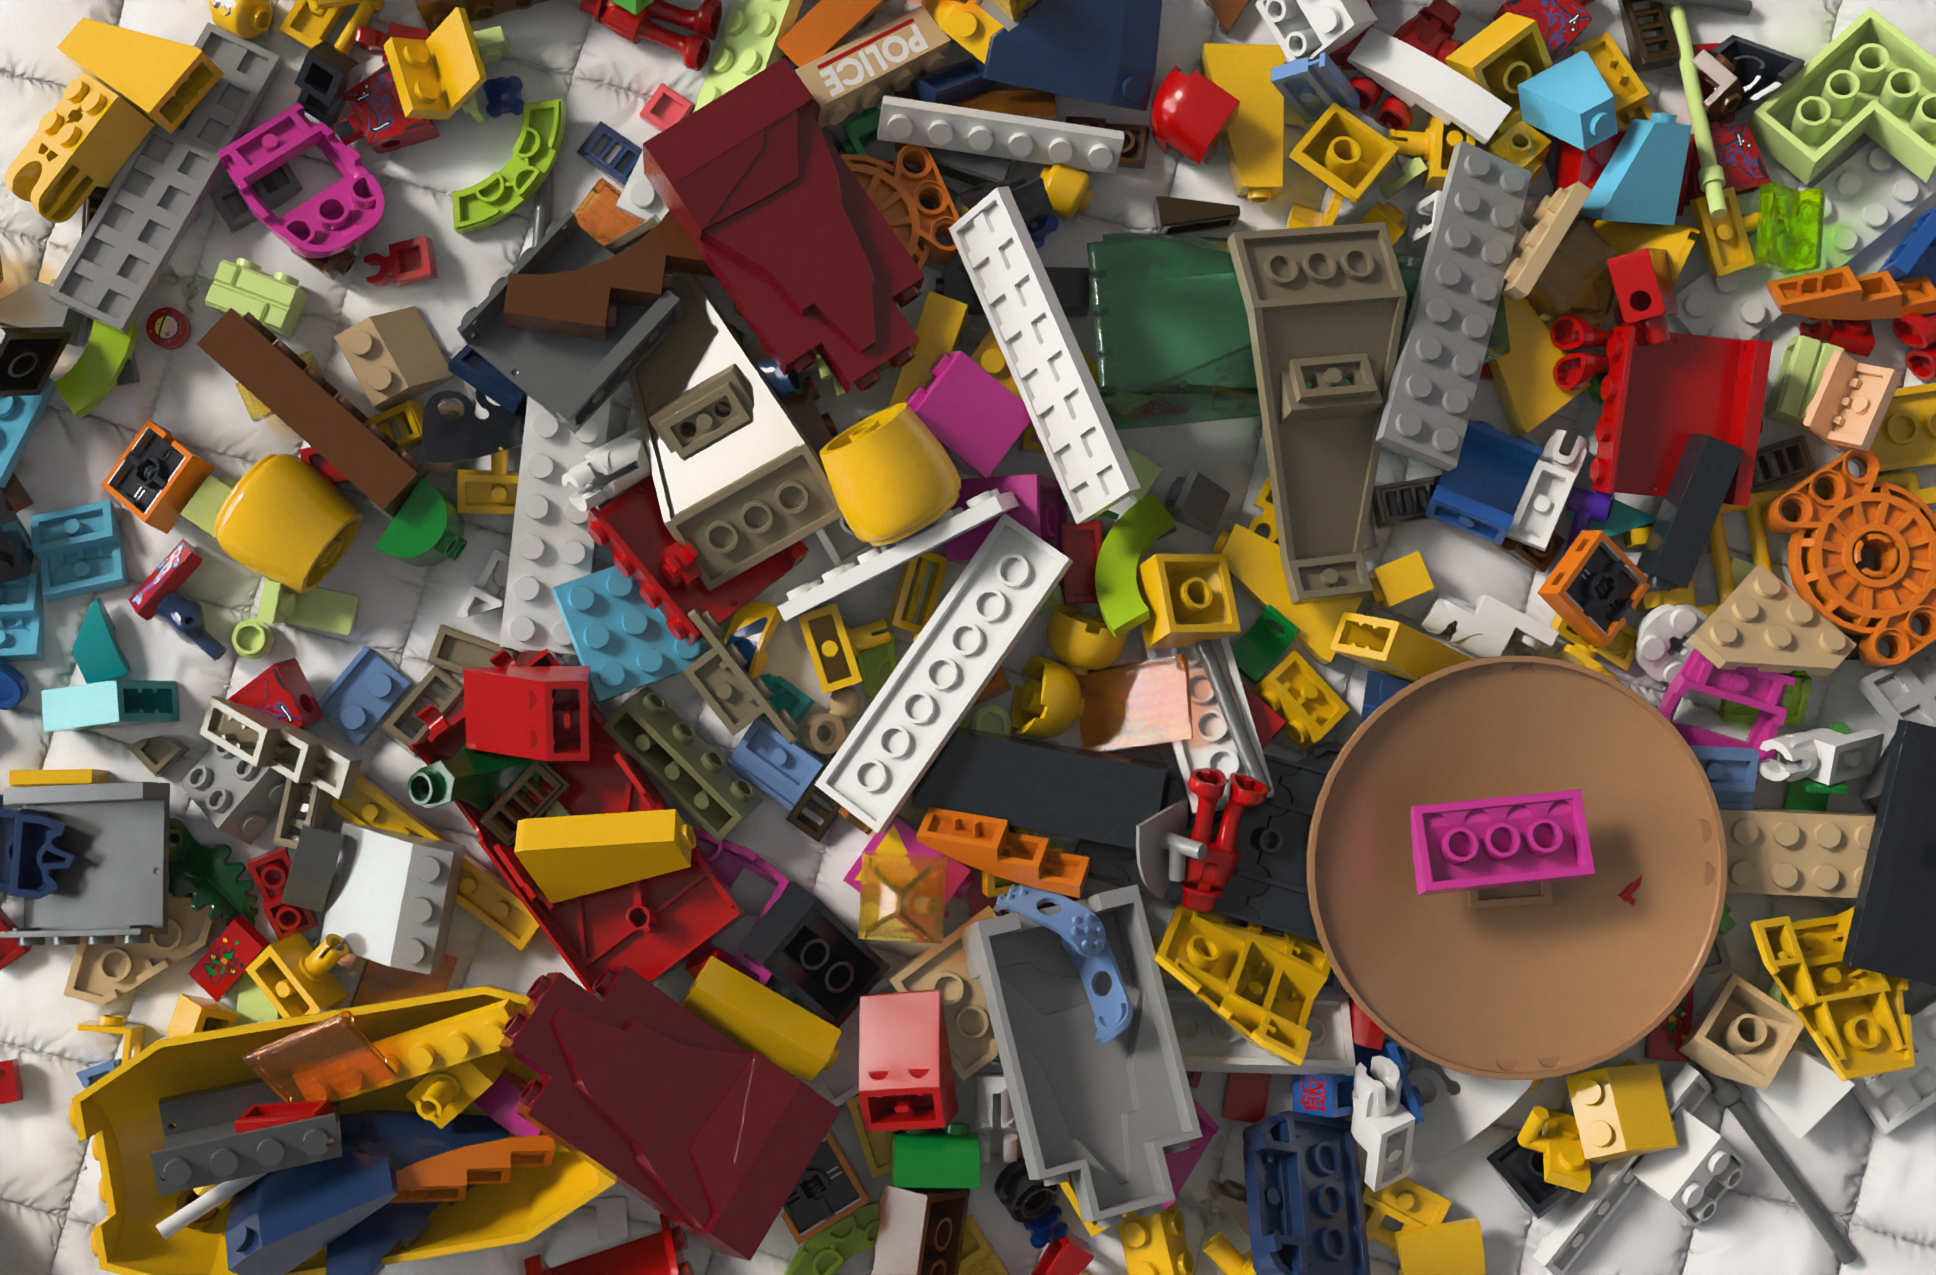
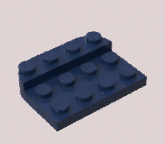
(1304, 1196)

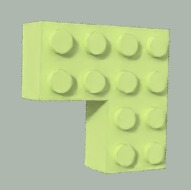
(1860, 83)

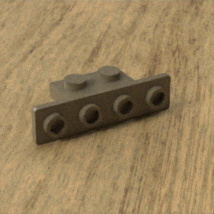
(729, 687)

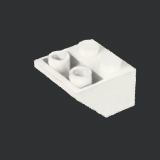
(1315, 26)
(1695, 1173)

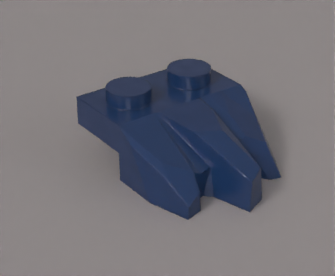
(31, 852)

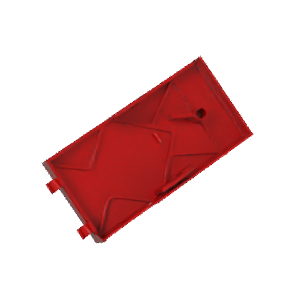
(640, 924)

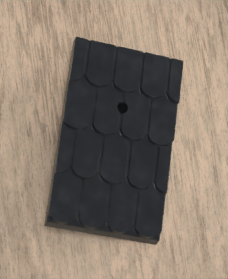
(1272, 840)

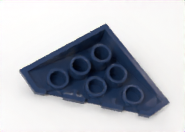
(1081, 50)
(406, 1140)
(304, 1209)

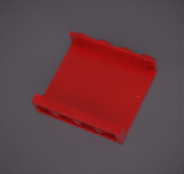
(1667, 393)
(637, 537)

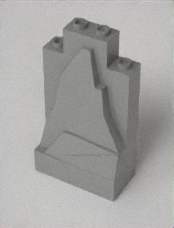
(1076, 1100)

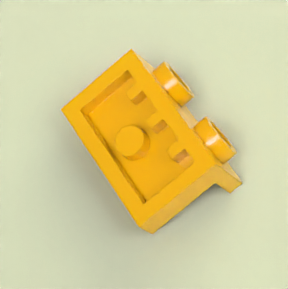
(1301, 700)

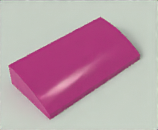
(1500, 842)

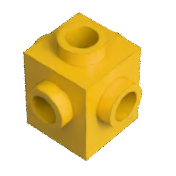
(1521, 146)

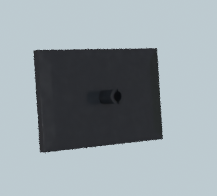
(1896, 897)

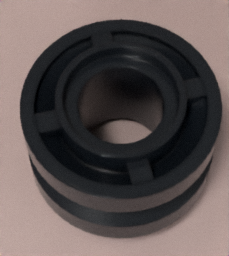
(1024, 1197)

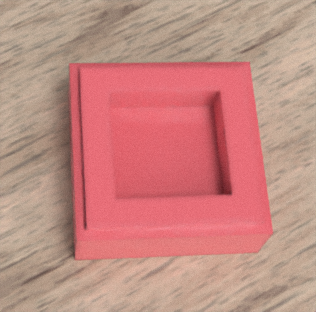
(666, 108)

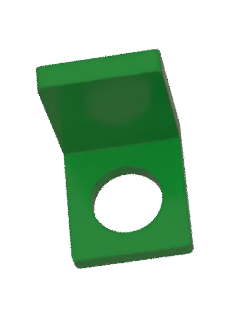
(1263, 644)
(1810, 794)

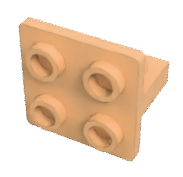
(1850, 402)

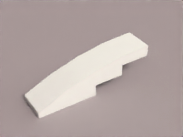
(1429, 83)

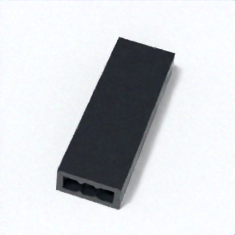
(1045, 786)

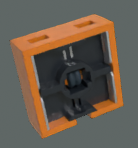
(157, 476)
(1594, 587)
(843, 1191)

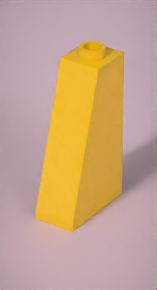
(146, 71)
(1256, 134)
(938, 333)
(1526, 373)
(1258, 572)
(1392, 647)
(602, 850)
(762, 1020)

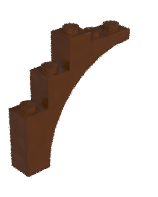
(588, 298)

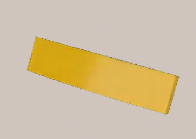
(1623, 82)

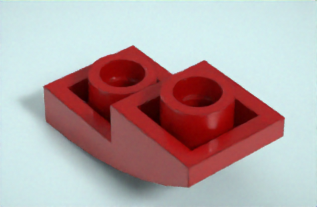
(270, 875)

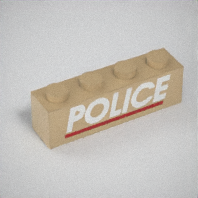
(874, 66)

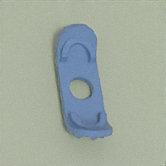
(1073, 922)
(1113, 1010)

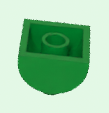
(425, 528)
(935, 1158)

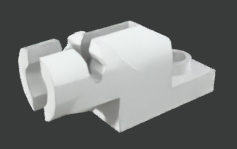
(609, 470)
(1547, 491)
(1485, 626)
(1822, 755)
(994, 1111)
(1382, 1123)

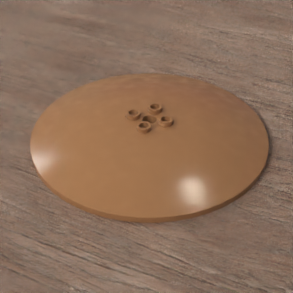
(1531, 972)

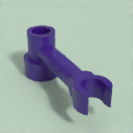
(1587, 506)

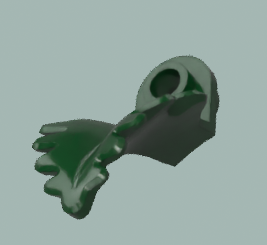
(468, 777)
(207, 876)

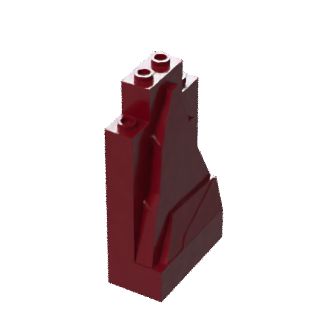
(789, 229)
(666, 1104)

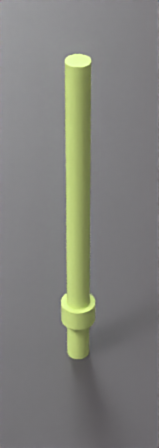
(1711, 175)

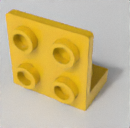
(438, 72)

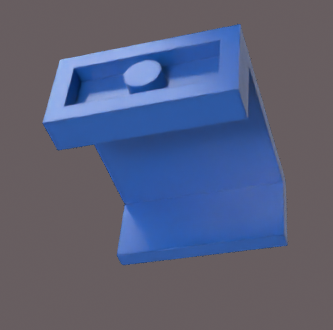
(1486, 484)

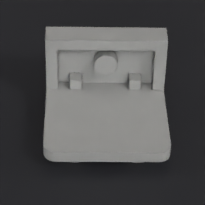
(235, 793)

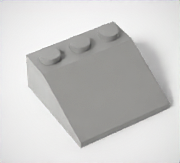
(394, 897)

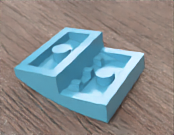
(79, 550)
(22, 619)

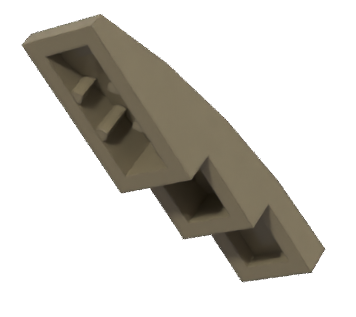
(281, 746)

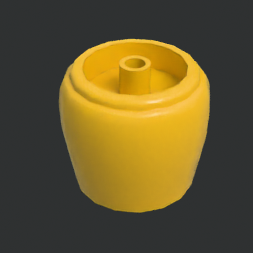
(890, 475)
(287, 522)

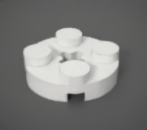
(1654, 638)

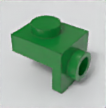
(861, 131)

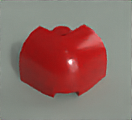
(1191, 115)

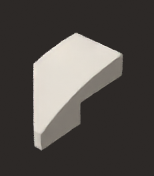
(490, 588)

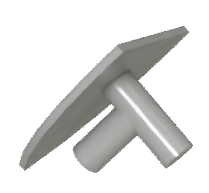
(1164, 848)

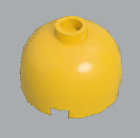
(1082, 639)
(1048, 699)

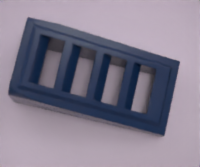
(598, 162)

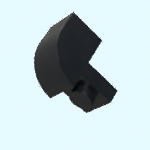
(325, 81)

